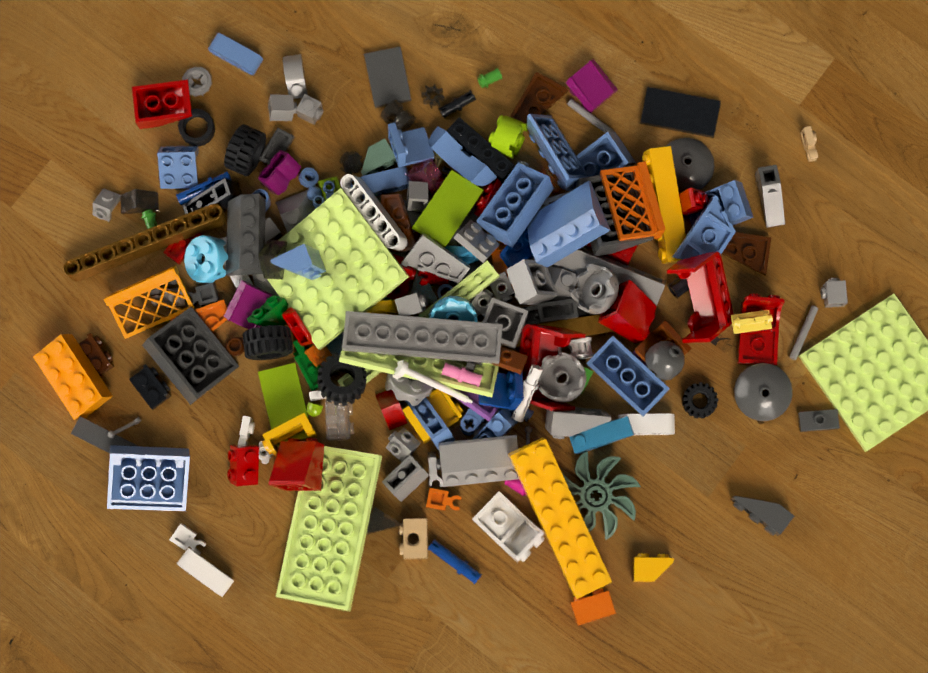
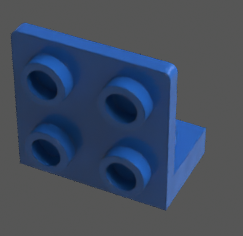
(507, 392)

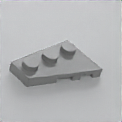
(434, 258)

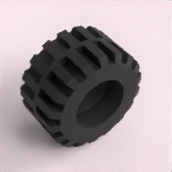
(245, 150)
(267, 342)
(334, 392)

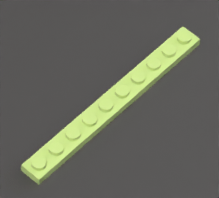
(467, 288)

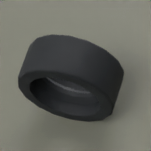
(200, 141)

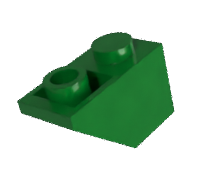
(270, 312)

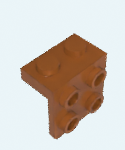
(663, 332)

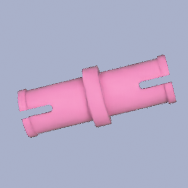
(461, 374)

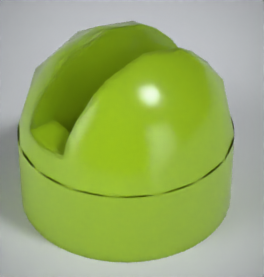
(314, 409)

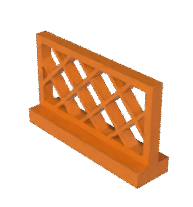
(648, 202)

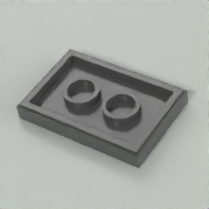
(387, 76)

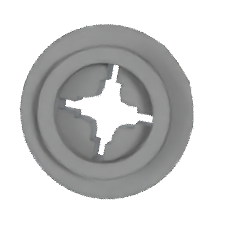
(205, 79)

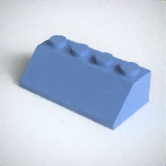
(515, 204)
(628, 376)

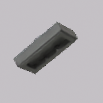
(280, 141)
(818, 420)

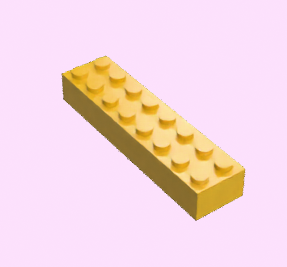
(559, 517)

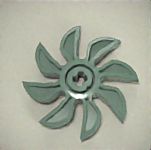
(601, 486)

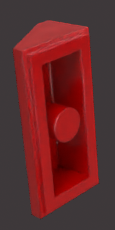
(297, 327)

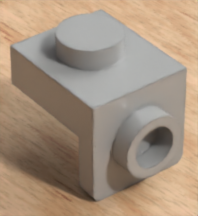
(105, 204)

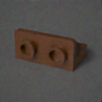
(93, 350)

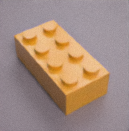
(72, 376)

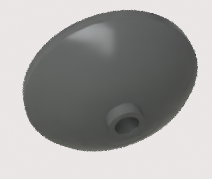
(702, 163)
(749, 392)

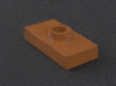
(512, 360)

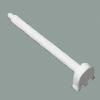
(402, 369)

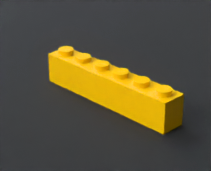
(664, 181)

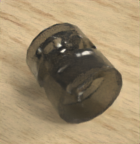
(395, 113)

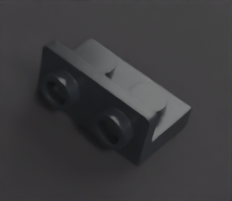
(150, 387)

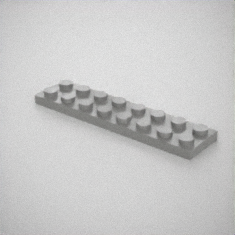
(422, 337)

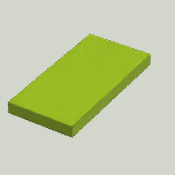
(448, 208)
(283, 396)

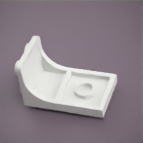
(509, 527)

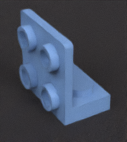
(409, 146)
(177, 167)

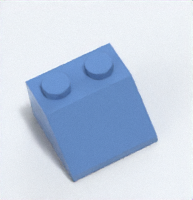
(301, 261)

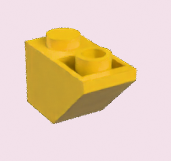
(649, 569)

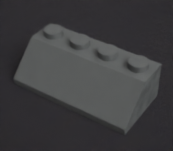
(245, 234)

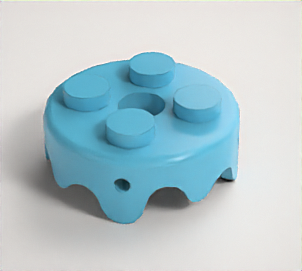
(214, 255)
(454, 306)

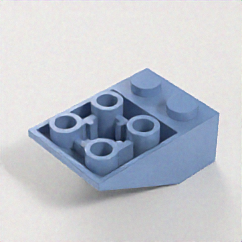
(732, 200)

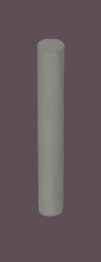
(587, 115)
(803, 333)

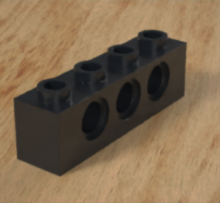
(481, 149)

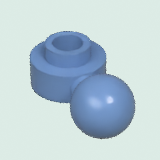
(313, 178)

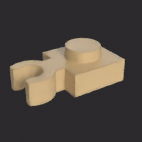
(809, 139)

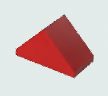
(391, 409)

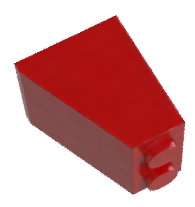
(630, 313)
(298, 465)

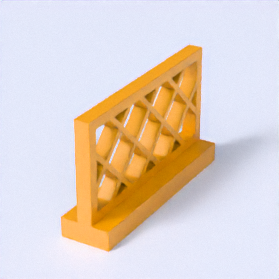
(144, 286)

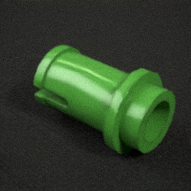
(489, 78)
(149, 218)

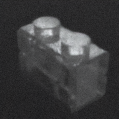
(338, 421)

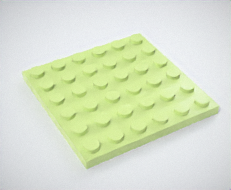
(356, 266)
(874, 371)

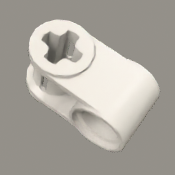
(578, 350)

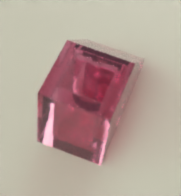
(427, 172)

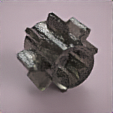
(433, 90)
(351, 162)

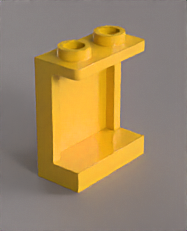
(444, 406)
(287, 431)

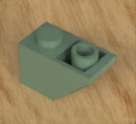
(378, 158)

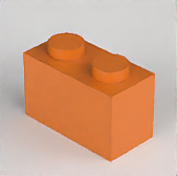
(592, 607)

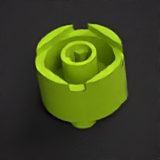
(508, 136)

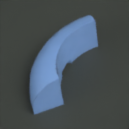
(459, 160)

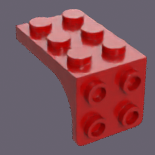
(760, 345)

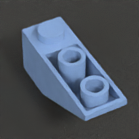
(498, 425)

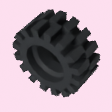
(711, 400)

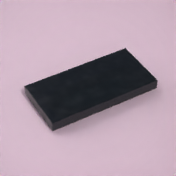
(680, 112)

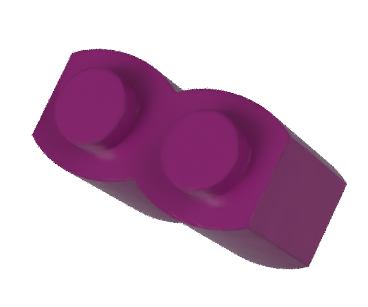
(279, 172)

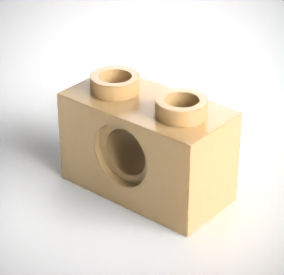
(417, 550)

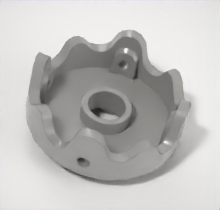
(588, 282)
(554, 367)
(407, 389)

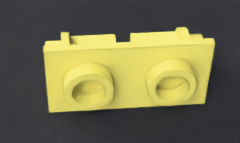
(751, 321)

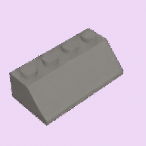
(477, 460)

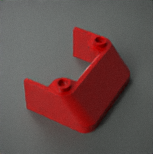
(708, 296)
(537, 343)

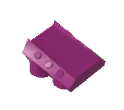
(591, 86)
(244, 302)

